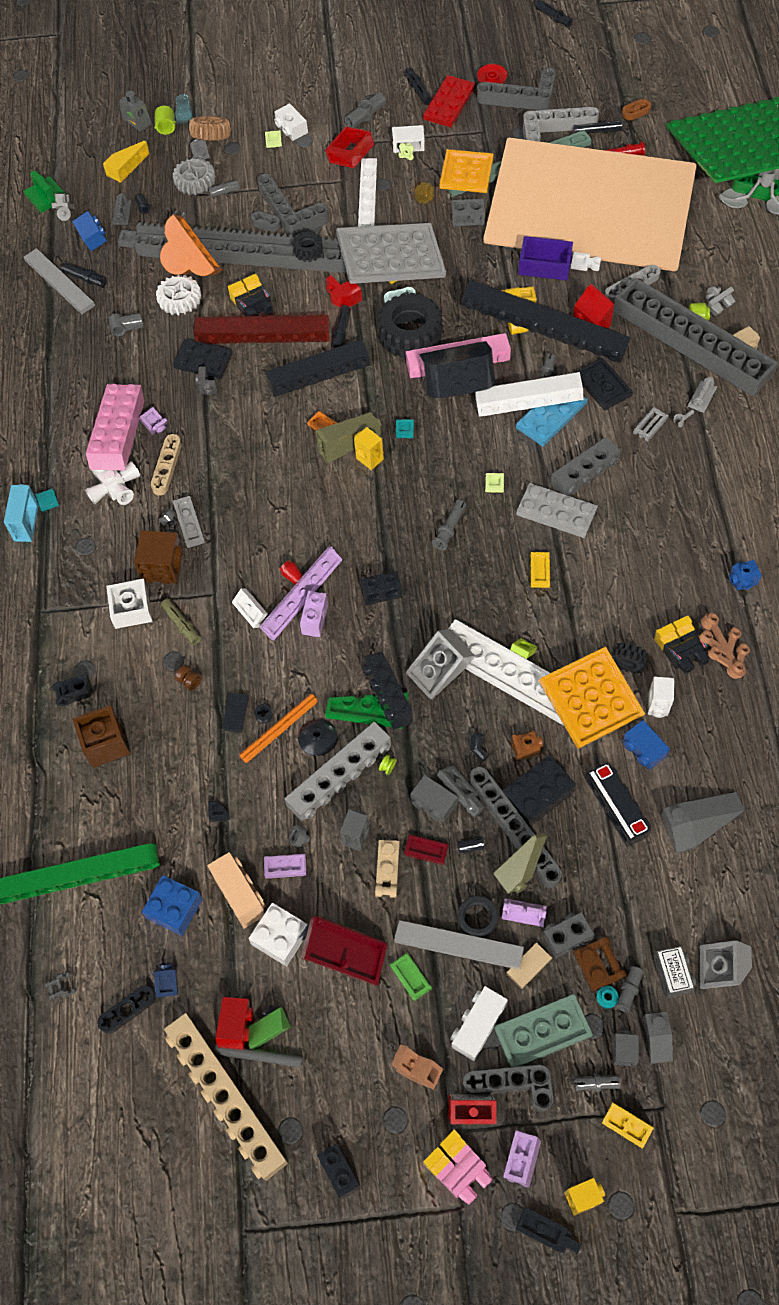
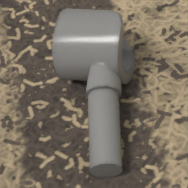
(682, 417)

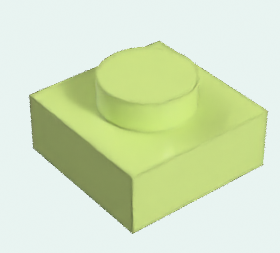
(273, 139)
(494, 482)

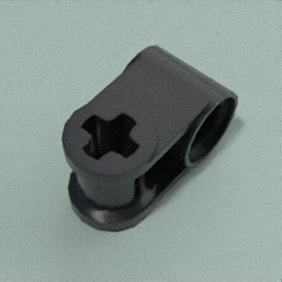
(70, 691)

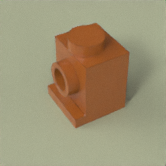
(523, 750)

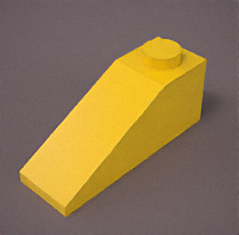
(123, 162)

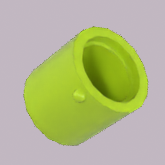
(164, 120)

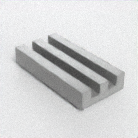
(644, 433)

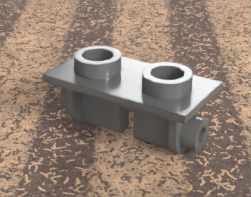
(121, 210)

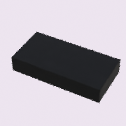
(235, 712)

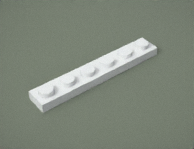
(367, 192)

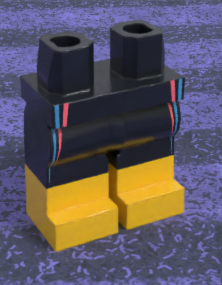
(250, 296)
(682, 645)

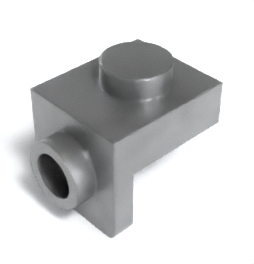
(199, 149)
(205, 386)

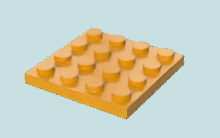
(591, 697)

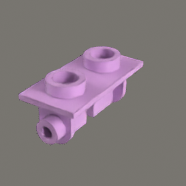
(524, 912)

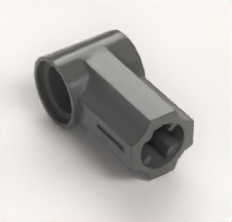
(120, 324)

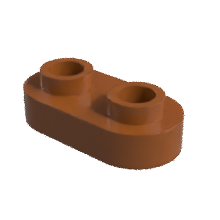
(636, 109)

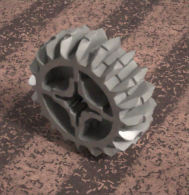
(194, 176)

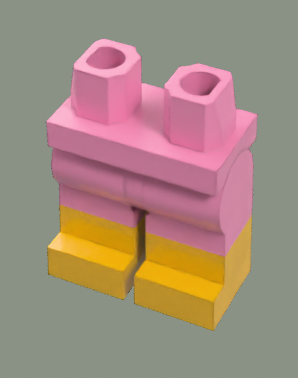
(463, 1173)

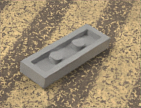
(188, 521)

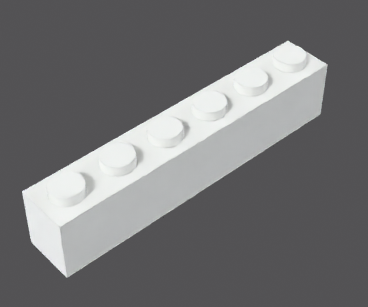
(530, 394)

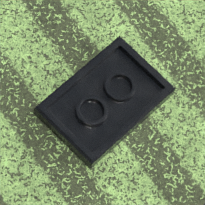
(604, 384)

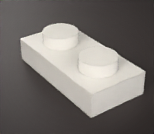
(249, 608)

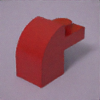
(343, 294)

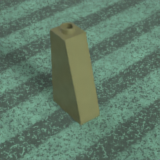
(339, 438)

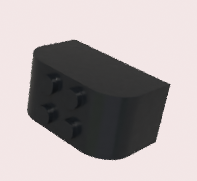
(457, 370)

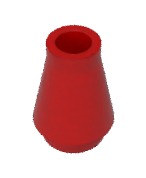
(291, 572)

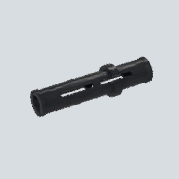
(557, 15)
(411, 75)
(599, 127)
(90, 277)
(340, 331)

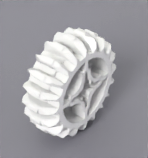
(178, 294)

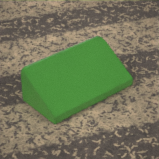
(268, 1028)

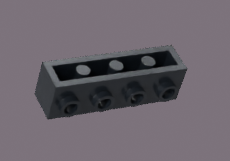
(387, 690)

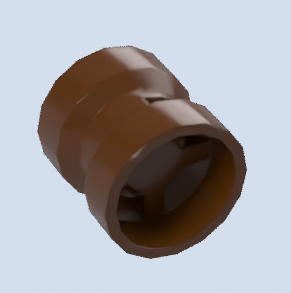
(188, 677)

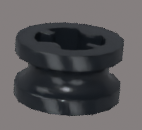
(268, 716)

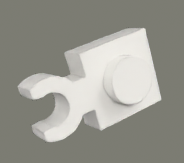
(582, 261)

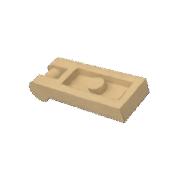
(387, 868)

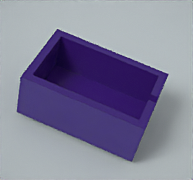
(545, 258)

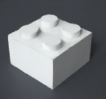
(129, 603)
(279, 934)

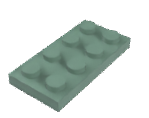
(543, 1031)

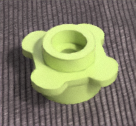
(406, 147)

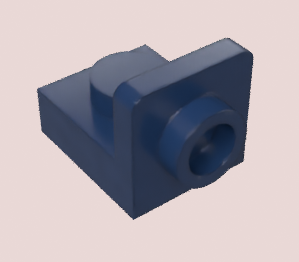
(166, 980)

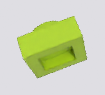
(523, 648)

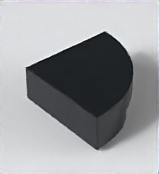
(217, 812)

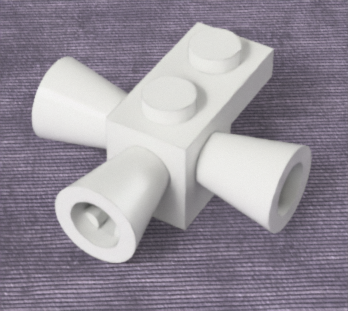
(113, 484)

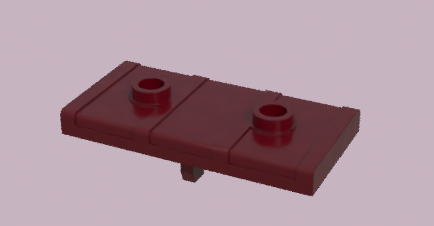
(344, 950)

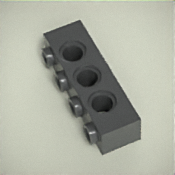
(596, 459)

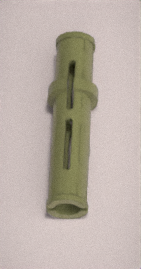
(185, 627)

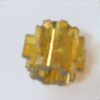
(424, 193)

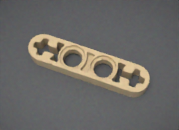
(166, 464)

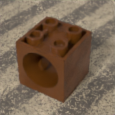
(158, 556)
(101, 736)

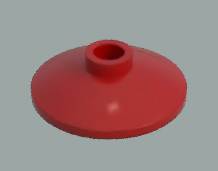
(492, 73)

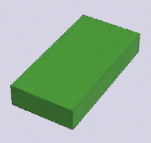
(410, 977)

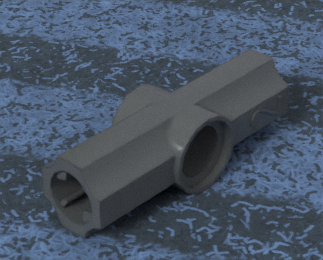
(365, 110)

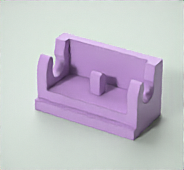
(522, 1158)

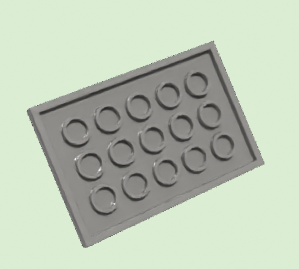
(390, 253)

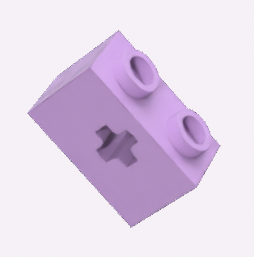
(314, 614)

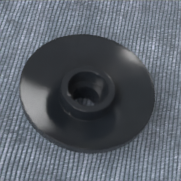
(317, 745)

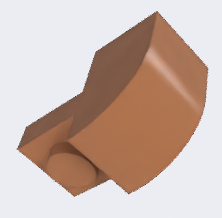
(416, 1067)

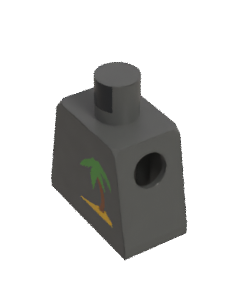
(134, 111)

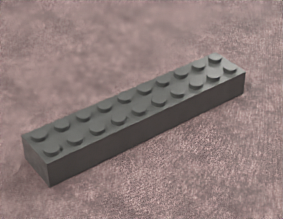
(695, 337)

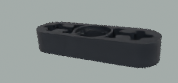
(116, 1024)

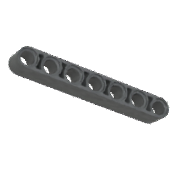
(509, 818)

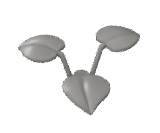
(739, 200)

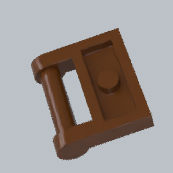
(593, 968)

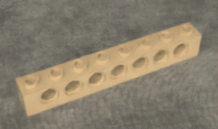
(274, 1160)

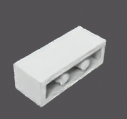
(478, 1023)

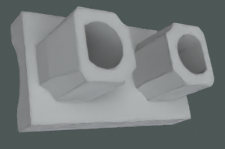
(63, 205)
(715, 296)

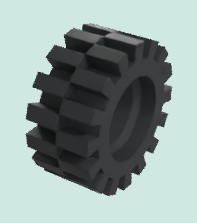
(307, 253)
(629, 657)

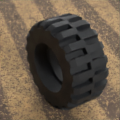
(409, 309)

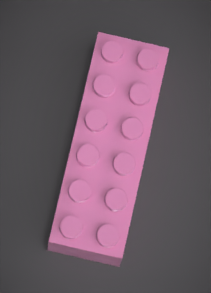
(115, 427)

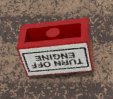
(471, 1109)

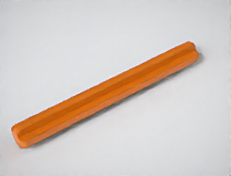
(278, 728)

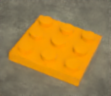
(466, 171)

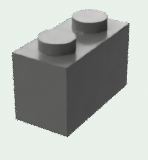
(433, 799)

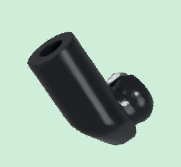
(476, 746)

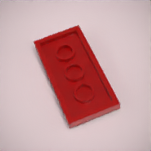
(449, 101)

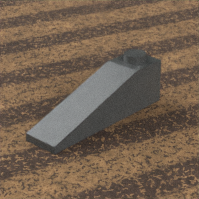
(697, 820)

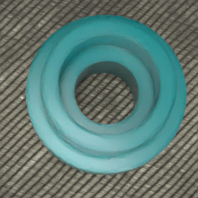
(607, 1003)

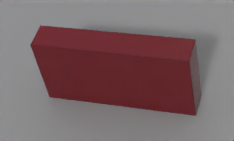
(426, 849)

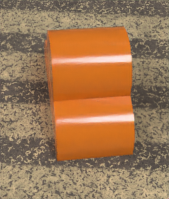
(185, 251)

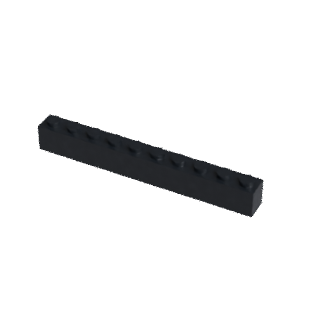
(545, 321)

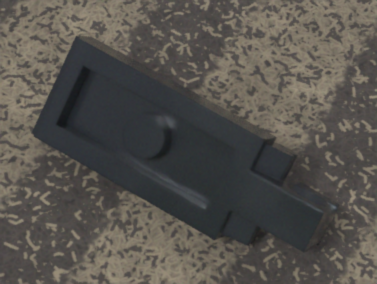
(546, 1232)

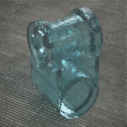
(183, 109)

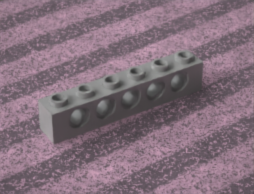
(371, 735)

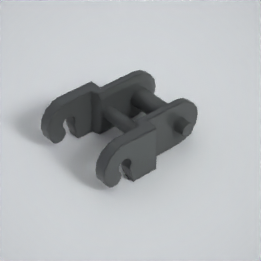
(50, 984)

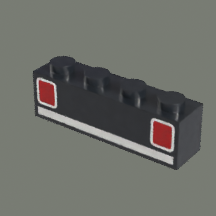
(617, 804)

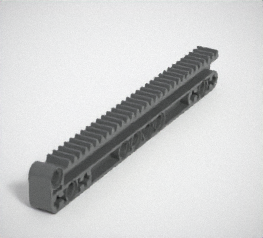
(245, 248)

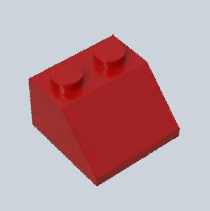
(594, 307)

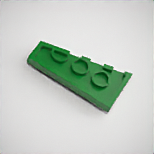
(358, 710)

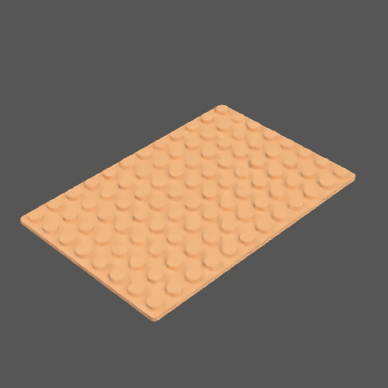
(601, 200)

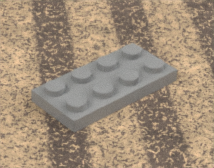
(557, 510)

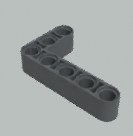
(519, 96)
(291, 221)

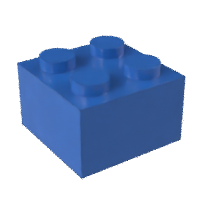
(172, 905)

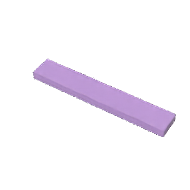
(297, 596)

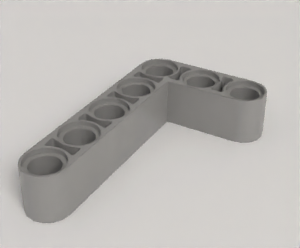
(556, 120)

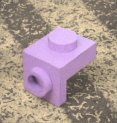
(153, 421)

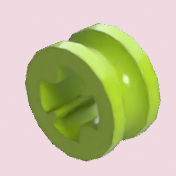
(387, 764)

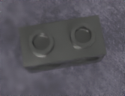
(468, 212)
(355, 829)
(571, 939)

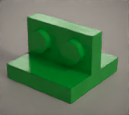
(42, 192)

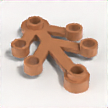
(734, 666)

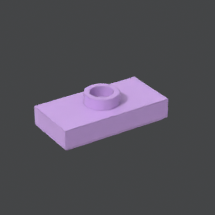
(285, 866)

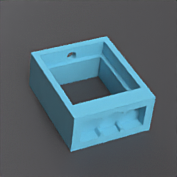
(21, 513)

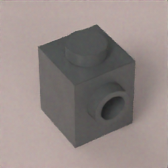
(625, 1049)

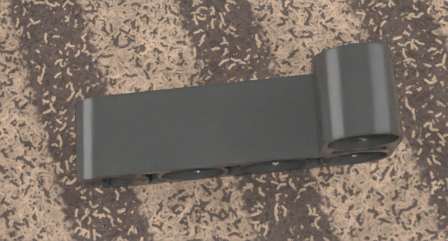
(529, 1083)

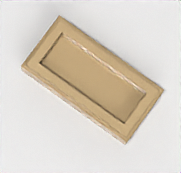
(530, 966)

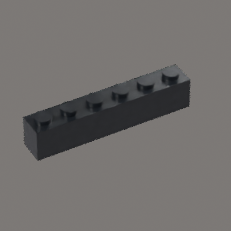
(317, 368)

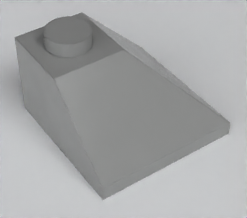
(724, 964)

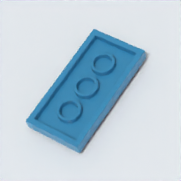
(546, 421)

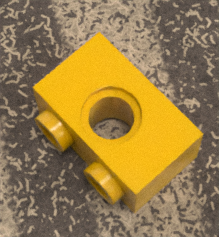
(368, 448)
(584, 1196)

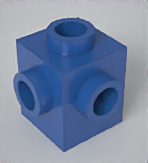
(745, 575)

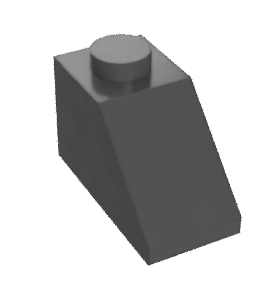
(658, 1037)

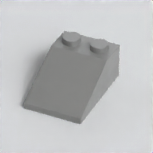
(440, 662)

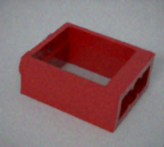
(336, 150)

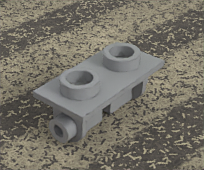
(703, 395)

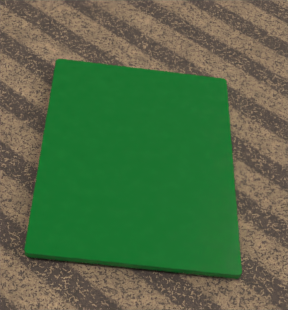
(732, 140)

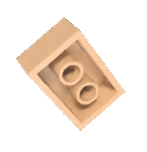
(237, 889)

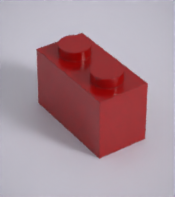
(233, 1023)

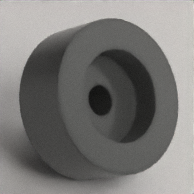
(167, 517)
(298, 836)

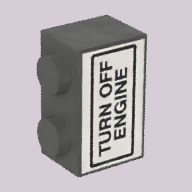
(674, 972)

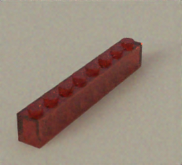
(262, 329)

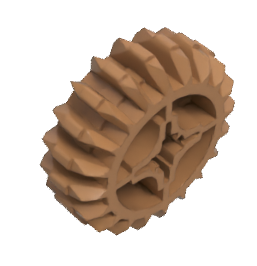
(209, 128)

